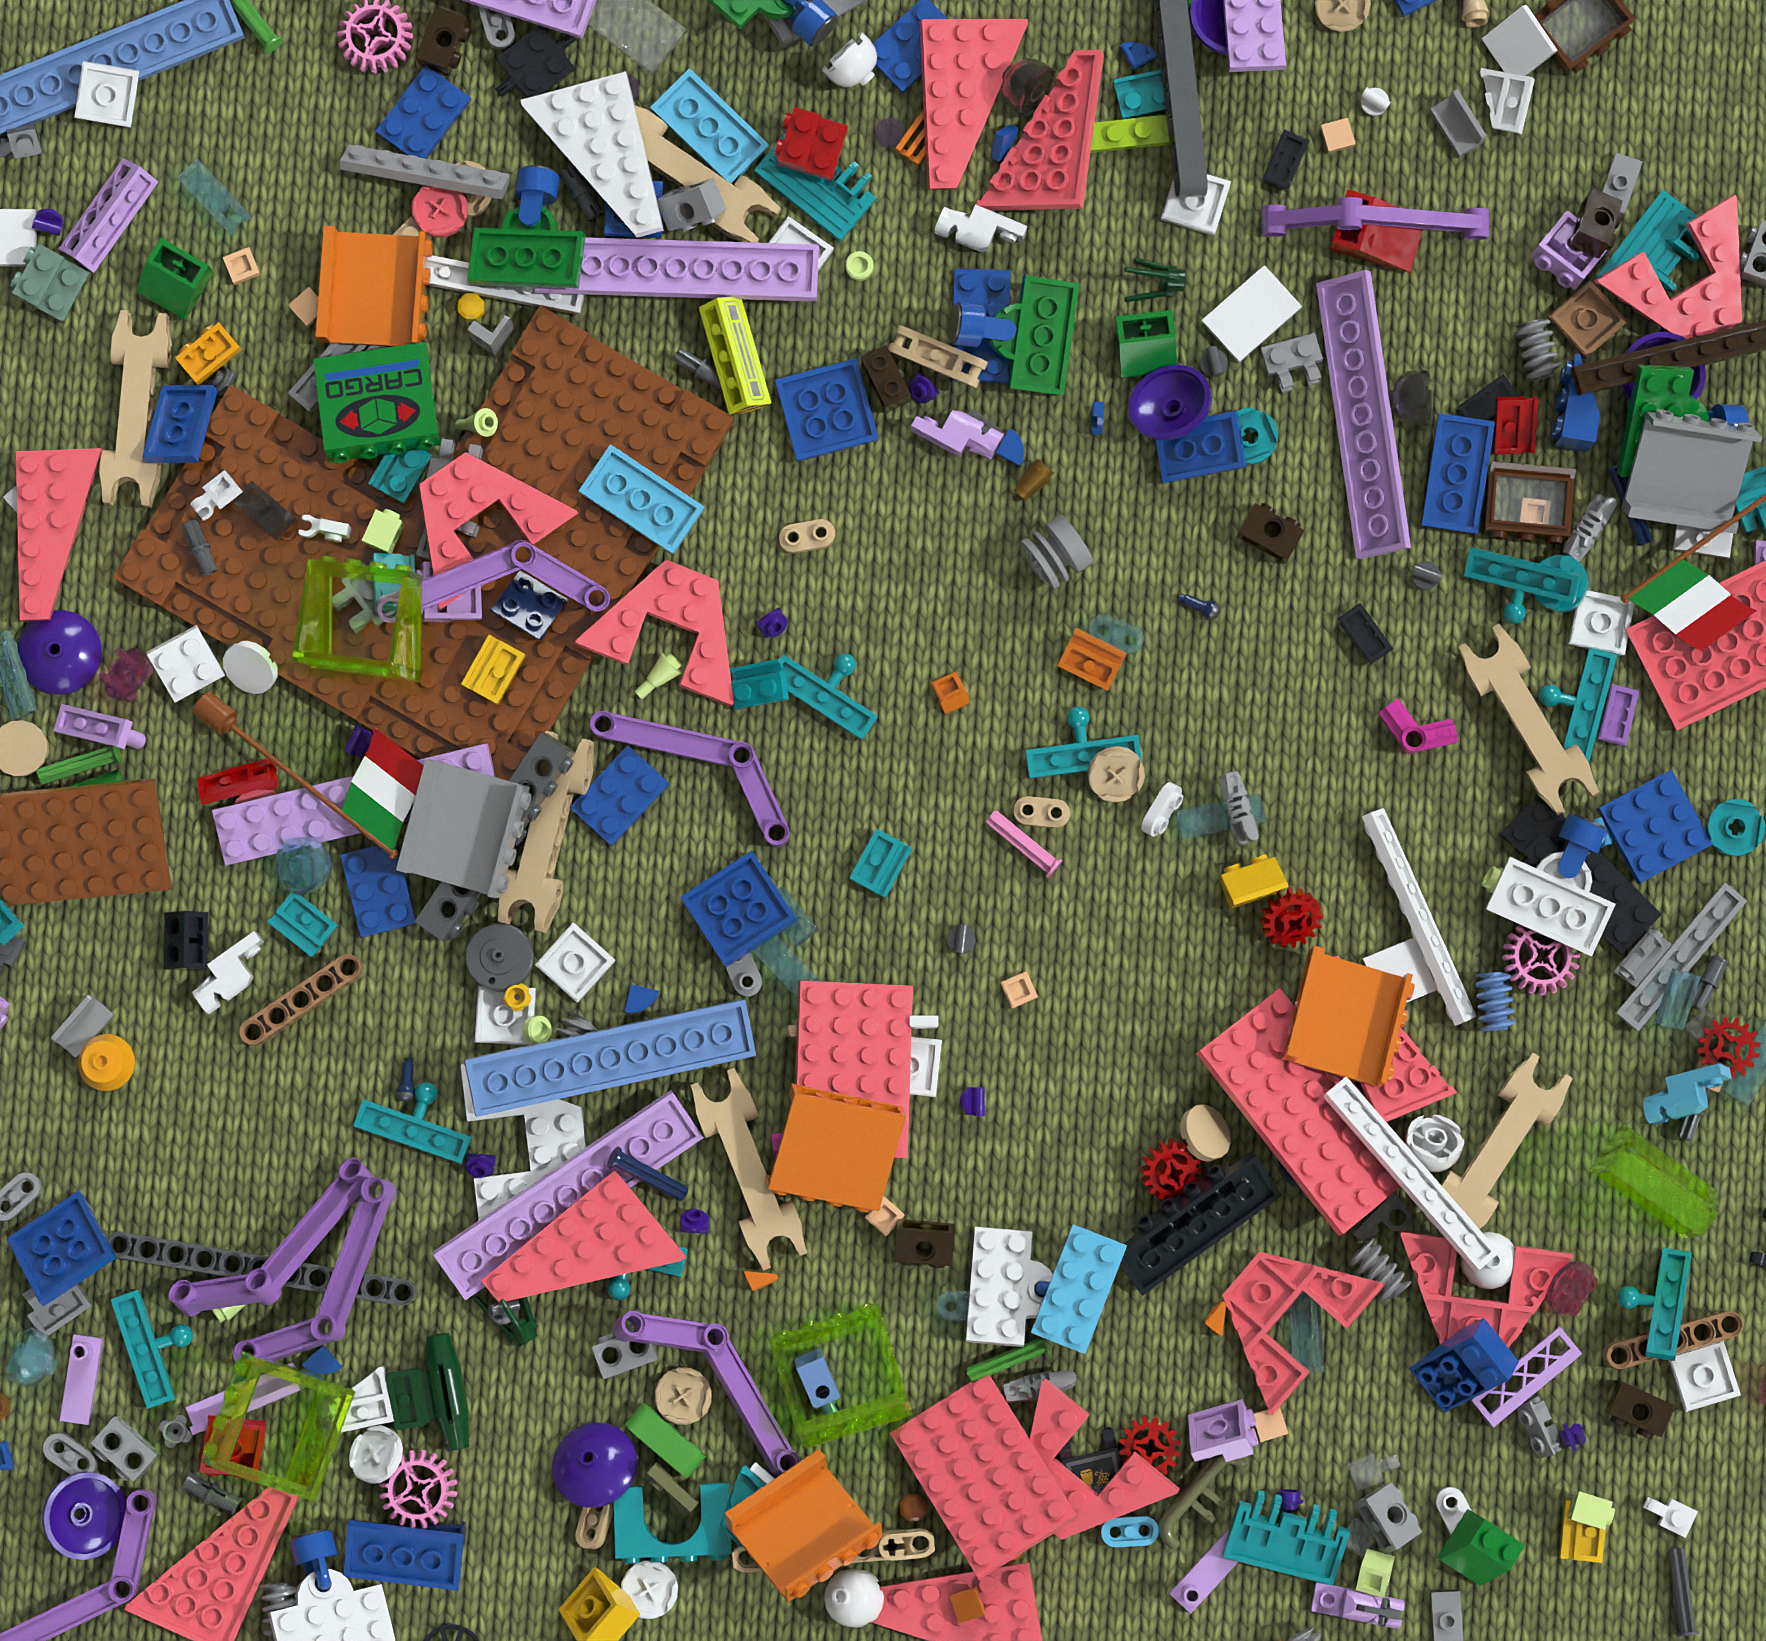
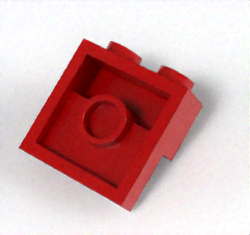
(811, 144)
(246, 1449)

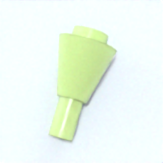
(482, 422)
(664, 670)

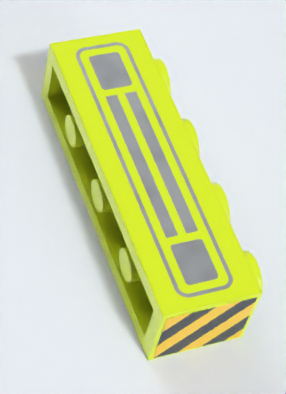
(735, 355)

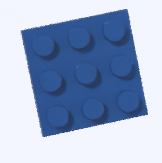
(826, 410)
(1654, 826)
(739, 908)
(61, 1248)

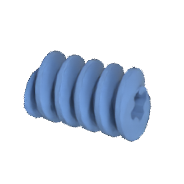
(1495, 1001)

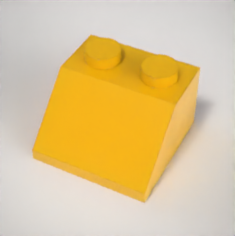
(1253, 881)
(598, 1609)

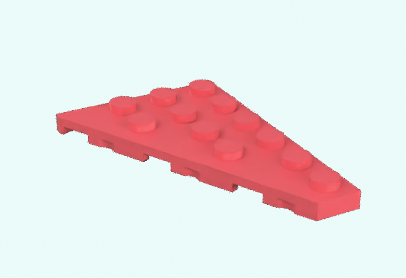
(1054, 153)
(217, 1581)

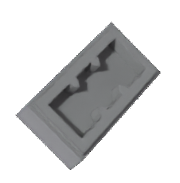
(1622, 178)
(1446, 1616)

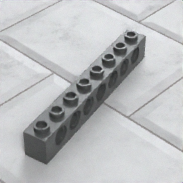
(560, 759)

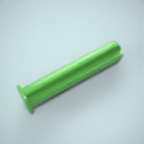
(257, 25)
(79, 764)
(1008, 1359)

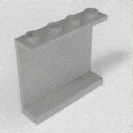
(1688, 470)
(464, 828)

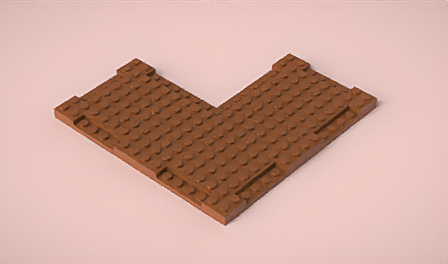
(555, 416)

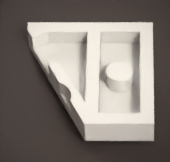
(1507, 98)
(370, 1403)

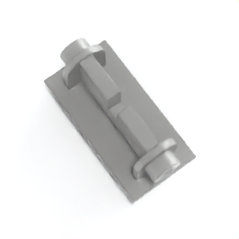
(1643, 957)
(1544, 1440)

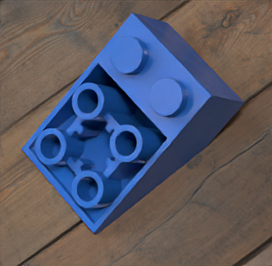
(1577, 416)
(1465, 1366)

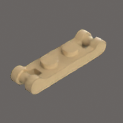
(937, 356)

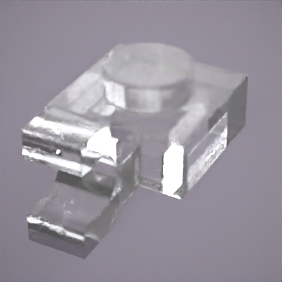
(1368, 1471)

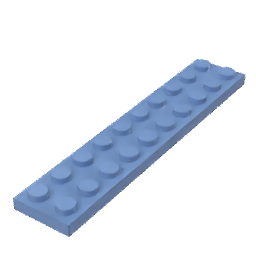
(144, 45)
(609, 1057)

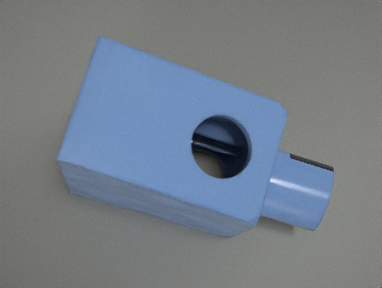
(815, 1373)

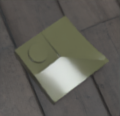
(663, 1480)

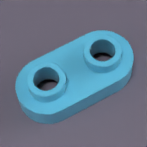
(1129, 1531)

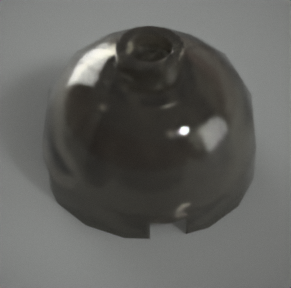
(1026, 83)
(1412, 398)

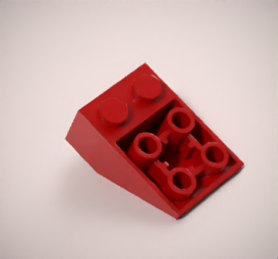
(1378, 244)

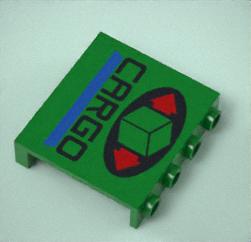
(376, 402)

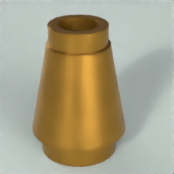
(1033, 479)

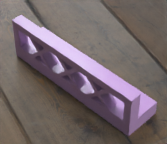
(111, 216)
(1534, 1383)
(267, 1391)

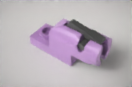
(961, 431)
(1357, 1605)

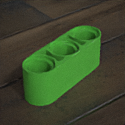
(665, 1440)

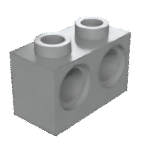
(1756, 252)
(627, 1358)
(130, 1442)

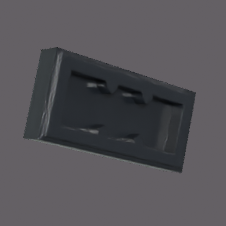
(1285, 161)
(1483, 402)
(1364, 634)

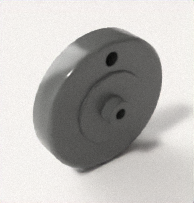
(499, 957)

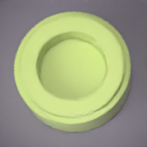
(859, 266)
(537, 1029)

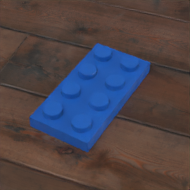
(992, 291)
(1457, 473)
(403, 1555)

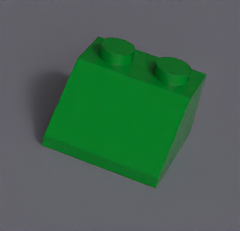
(1480, 1549)

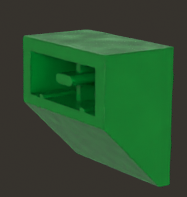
(173, 278)
(1145, 342)

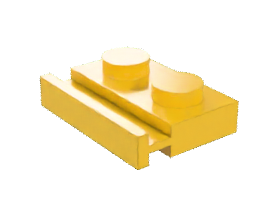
(493, 669)
(1580, 1540)

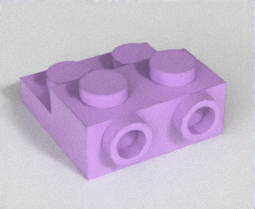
(1565, 262)
(463, 608)
(1223, 1431)

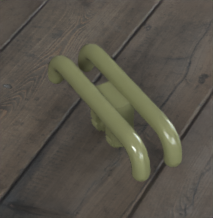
(1190, 1494)

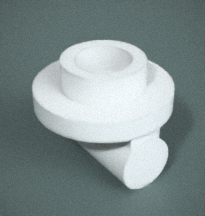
(1374, 101)

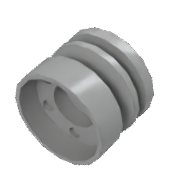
(1056, 552)

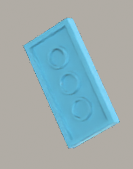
(709, 127)
(641, 499)
(1078, 1289)

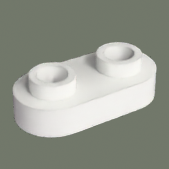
(1165, 803)
(1452, 1515)

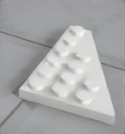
(602, 138)

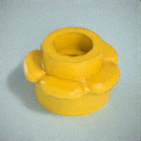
(524, 1000)

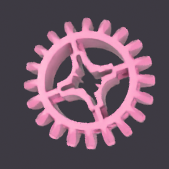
(355, 26)
(1548, 967)
(424, 1501)

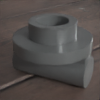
(1213, 362)
(222, 380)
(1426, 575)
(961, 939)
(498, 1314)

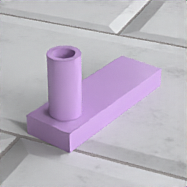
(98, 728)
(81, 1379)
(1203, 1576)

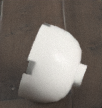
(853, 63)
(1435, 1142)
(1497, 1270)
(853, 1597)

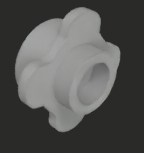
(178, 1423)

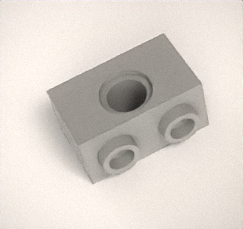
(691, 205)
(1374, 1511)

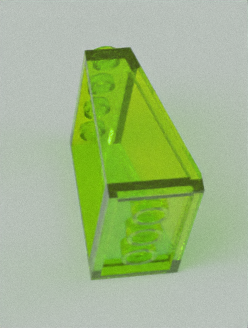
(314, 624)
(1657, 1183)
(852, 1419)
(315, 1440)

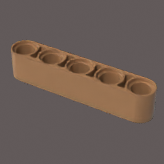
(287, 1001)
(1686, 1342)

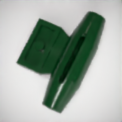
(434, 1393)

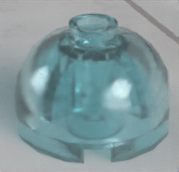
(304, 867)
(31, 1359)

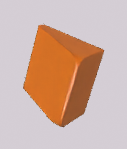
(950, 692)
(758, 1279)
(1216, 1318)
(967, 1604)

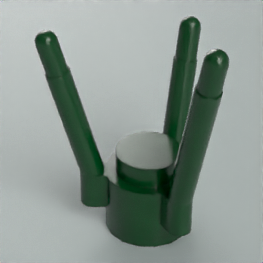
(1170, 278)
(520, 1331)

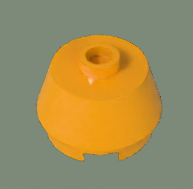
(106, 1062)

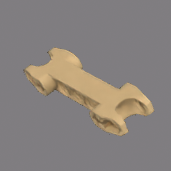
(685, 170)
(139, 362)
(1553, 763)
(534, 878)
(1525, 1106)
(767, 1216)
(903, 1550)

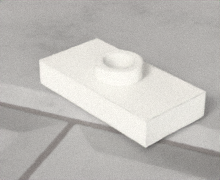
(1688, 536)

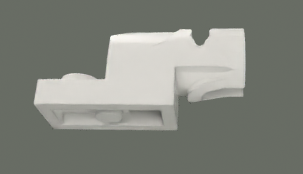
(979, 228)
(230, 973)

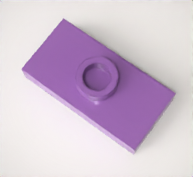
(1618, 715)

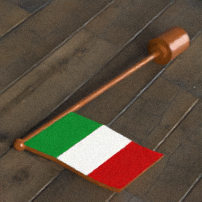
(1690, 599)
(378, 793)

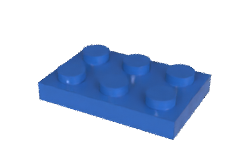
(900, 46)
(423, 114)
(179, 424)
(1205, 451)
(620, 795)
(377, 891)

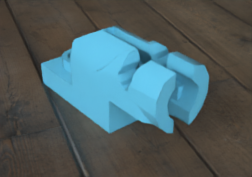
(1685, 1094)

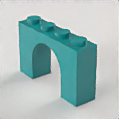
(636, 1541)

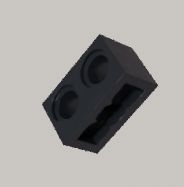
(185, 940)

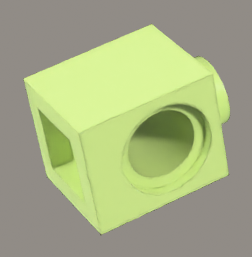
(383, 531)
(1591, 1510)
(1375, 1573)

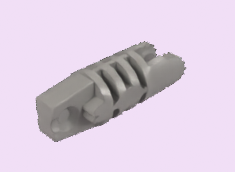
(1590, 525)
(1238, 809)
(1029, 1386)

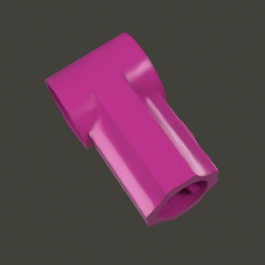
(1430, 735)

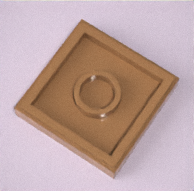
(1587, 319)

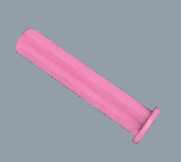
(1023, 843)

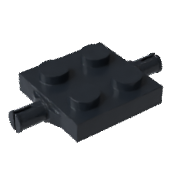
(535, 63)

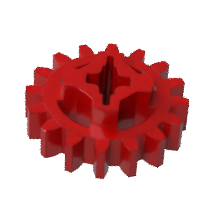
(1295, 918)
(1740, 1041)
(1158, 1169)
(1152, 1433)

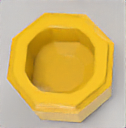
(471, 307)

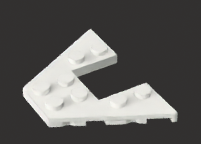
(553, 1136)

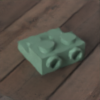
(48, 282)

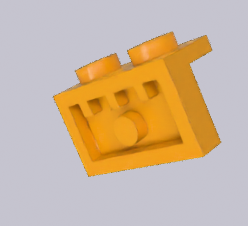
(207, 353)

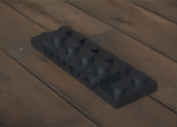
(1535, 836)
(1196, 1220)

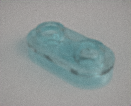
(1117, 632)
(960, 1299)

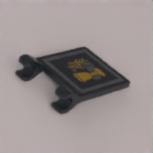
(1096, 1467)

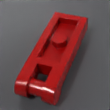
(237, 781)

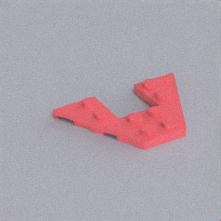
(1706, 305)
(467, 489)
(682, 600)
(1434, 1267)
(1266, 1293)
(1130, 1488)

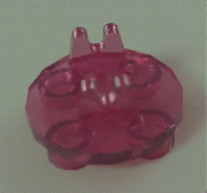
(127, 674)
(1571, 1288)

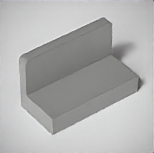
(1458, 124)
(491, 341)
(82, 1025)

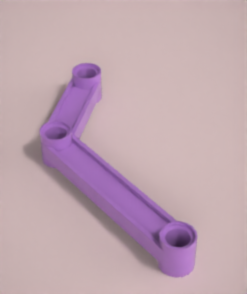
(1351, 214)
(496, 565)
(702, 748)
(266, 1282)
(342, 1284)
(728, 1370)
(104, 1597)

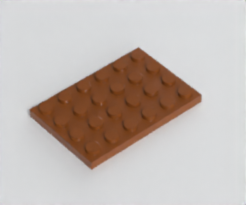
(82, 842)

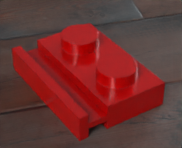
(1515, 425)

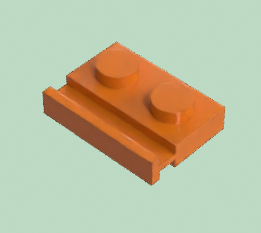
(1092, 659)

